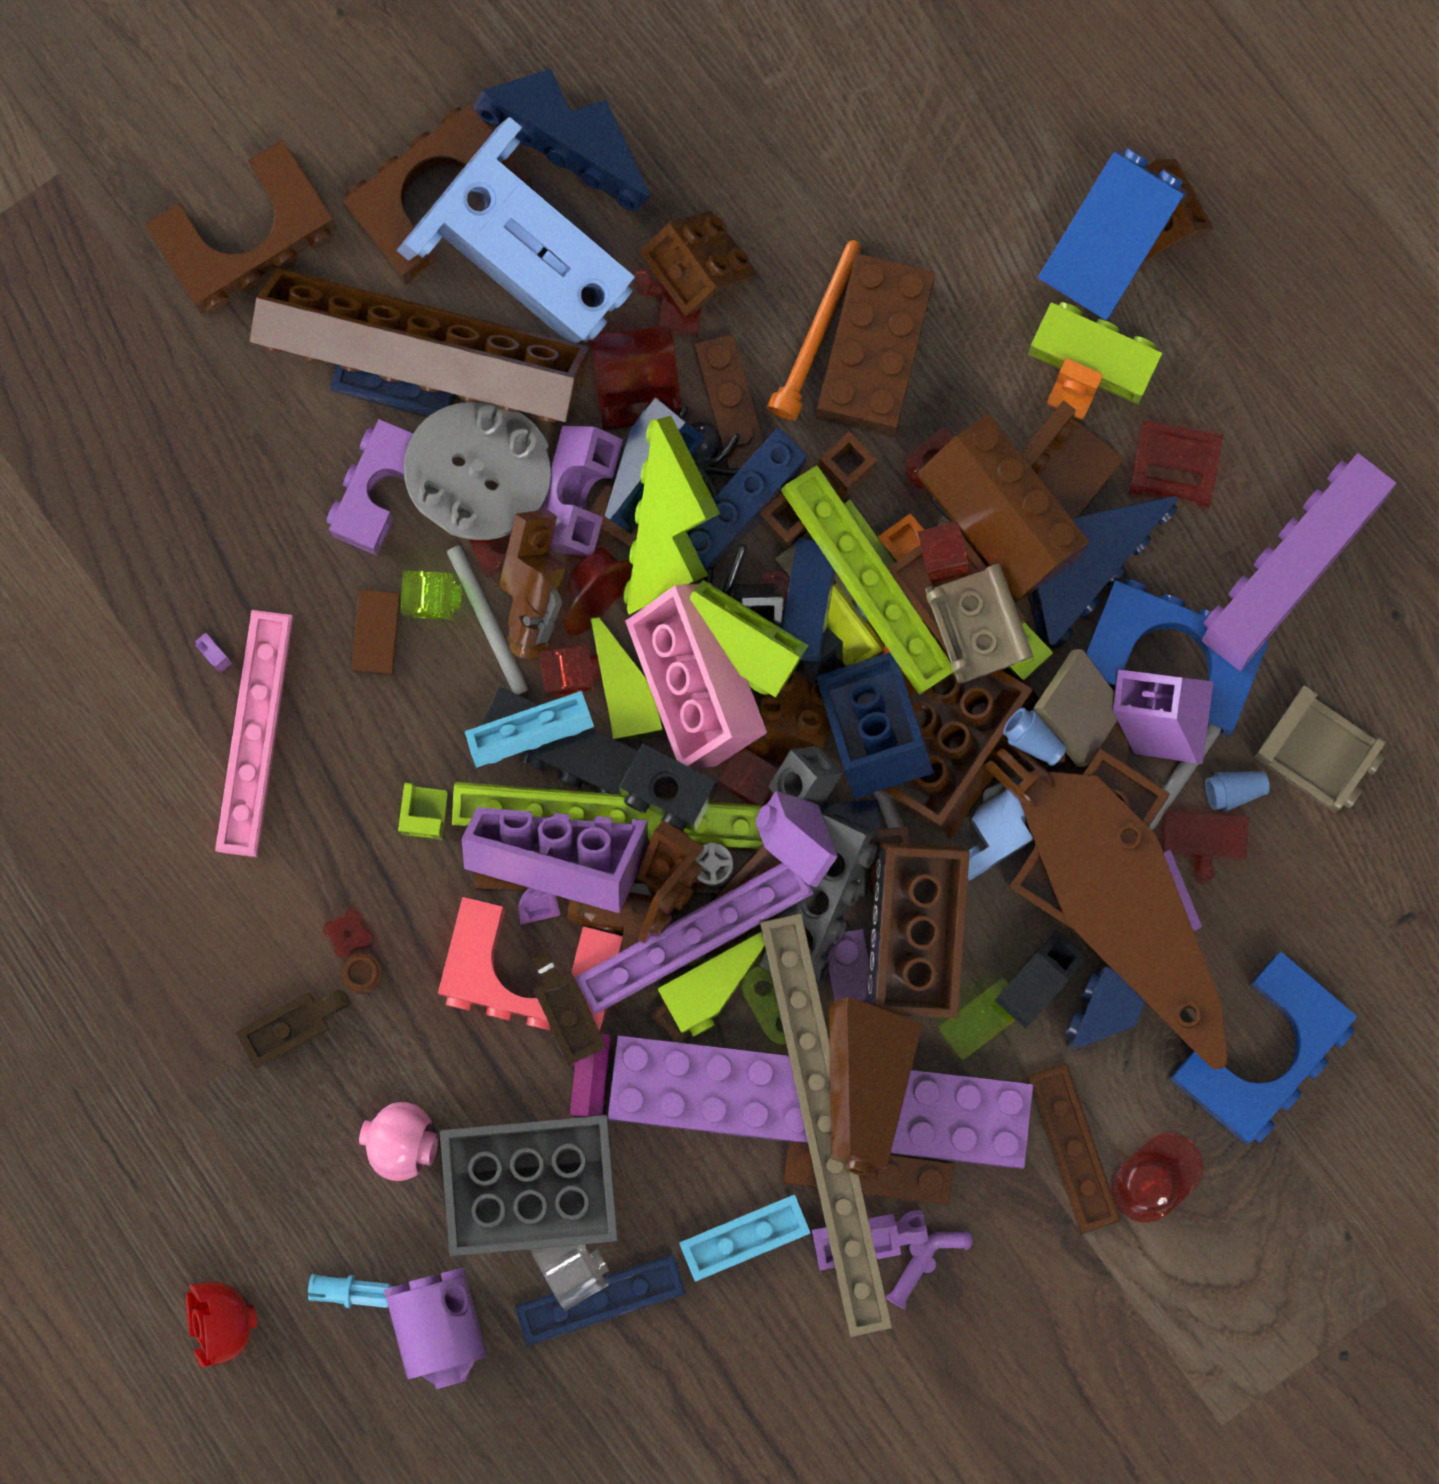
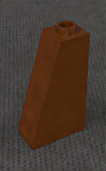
(868, 1081)

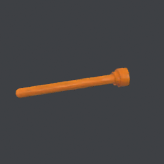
(786, 401)

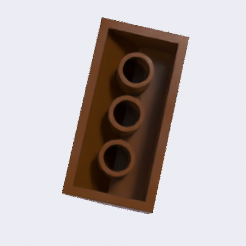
(1003, 507)

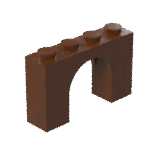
(379, 203)
(214, 276)

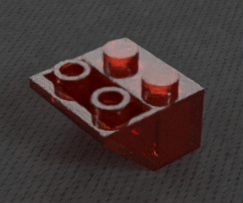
(633, 371)

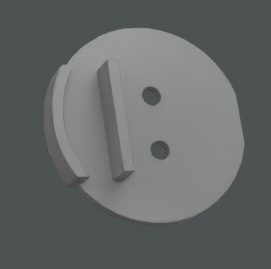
(495, 448)

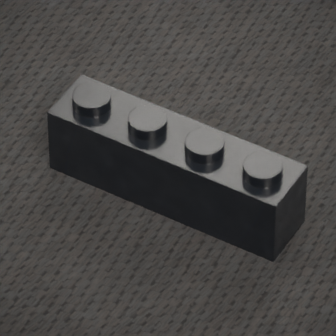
(578, 758)

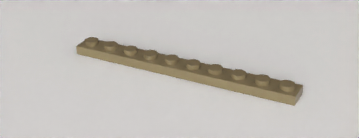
(810, 1063)

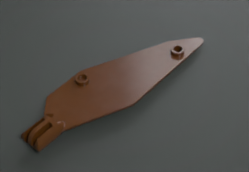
(1120, 895)

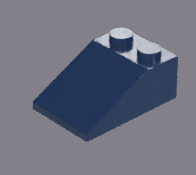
(874, 725)

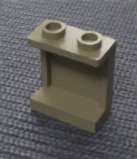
(1320, 752)

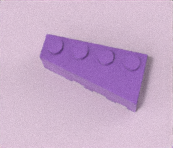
(558, 855)

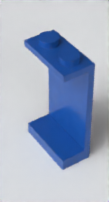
(1113, 232)

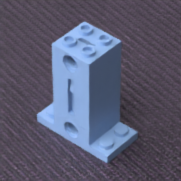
(523, 243)

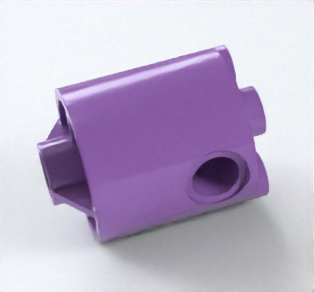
(436, 1327)

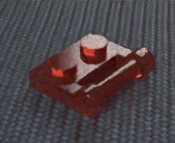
(1180, 451)

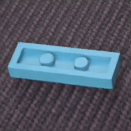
(529, 729)
(744, 1238)

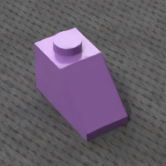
(797, 836)

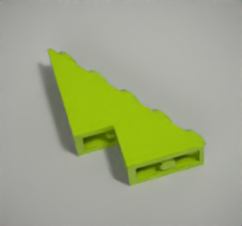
(670, 505)

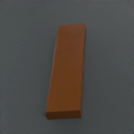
(1074, 1148)

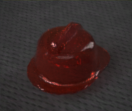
(594, 588)
(1157, 1178)

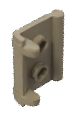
(979, 624)

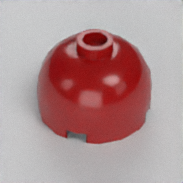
(218, 1321)

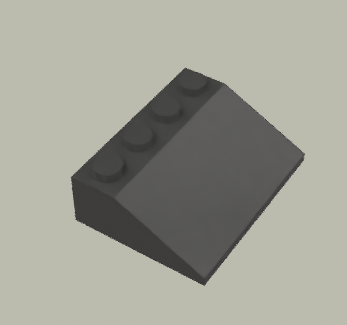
(529, 1185)

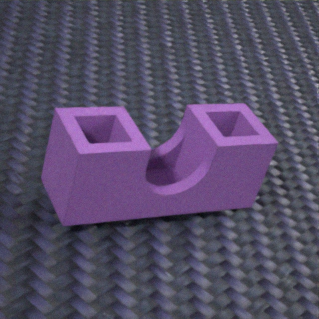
(579, 462)
(356, 517)

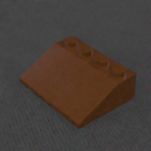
(961, 734)

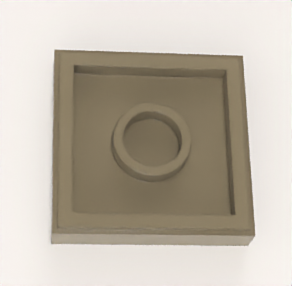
(1078, 707)

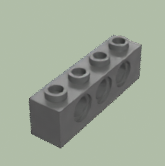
(859, 851)

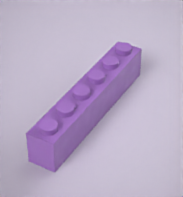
(1298, 561)

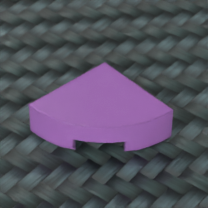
(212, 652)
(537, 906)

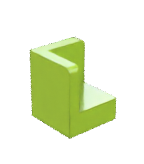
(423, 812)

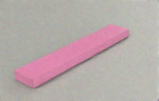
(254, 733)

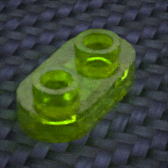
(763, 1007)

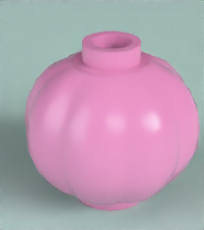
(399, 1141)

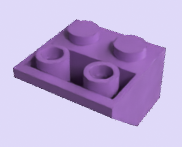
(1163, 714)

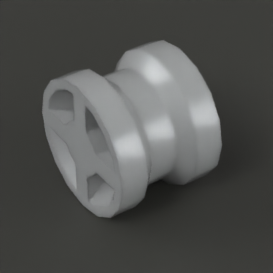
(713, 863)

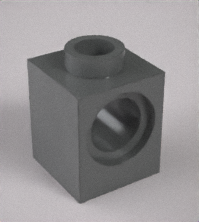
(806, 775)

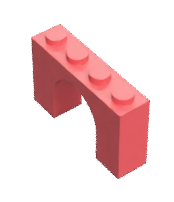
(471, 974)

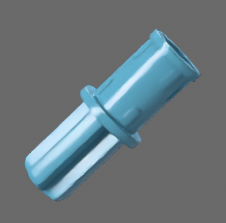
(347, 1291)

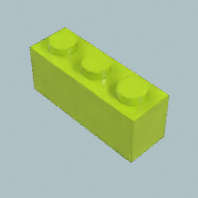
(1123, 361)

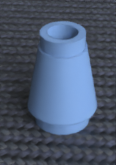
(1033, 736)
(1234, 789)

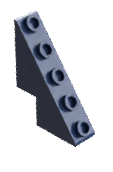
(578, 140)
(746, 495)
(1112, 538)

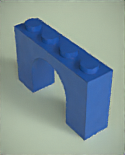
(1134, 613)
(1317, 1025)

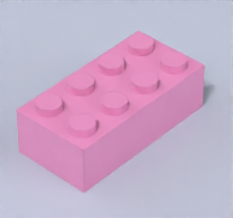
(693, 682)

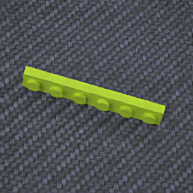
(867, 579)

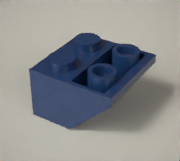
(1108, 1010)

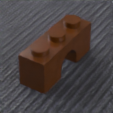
(845, 468)

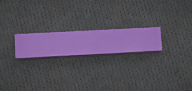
(692, 937)

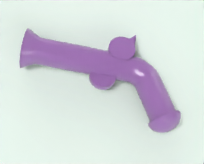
(923, 1262)

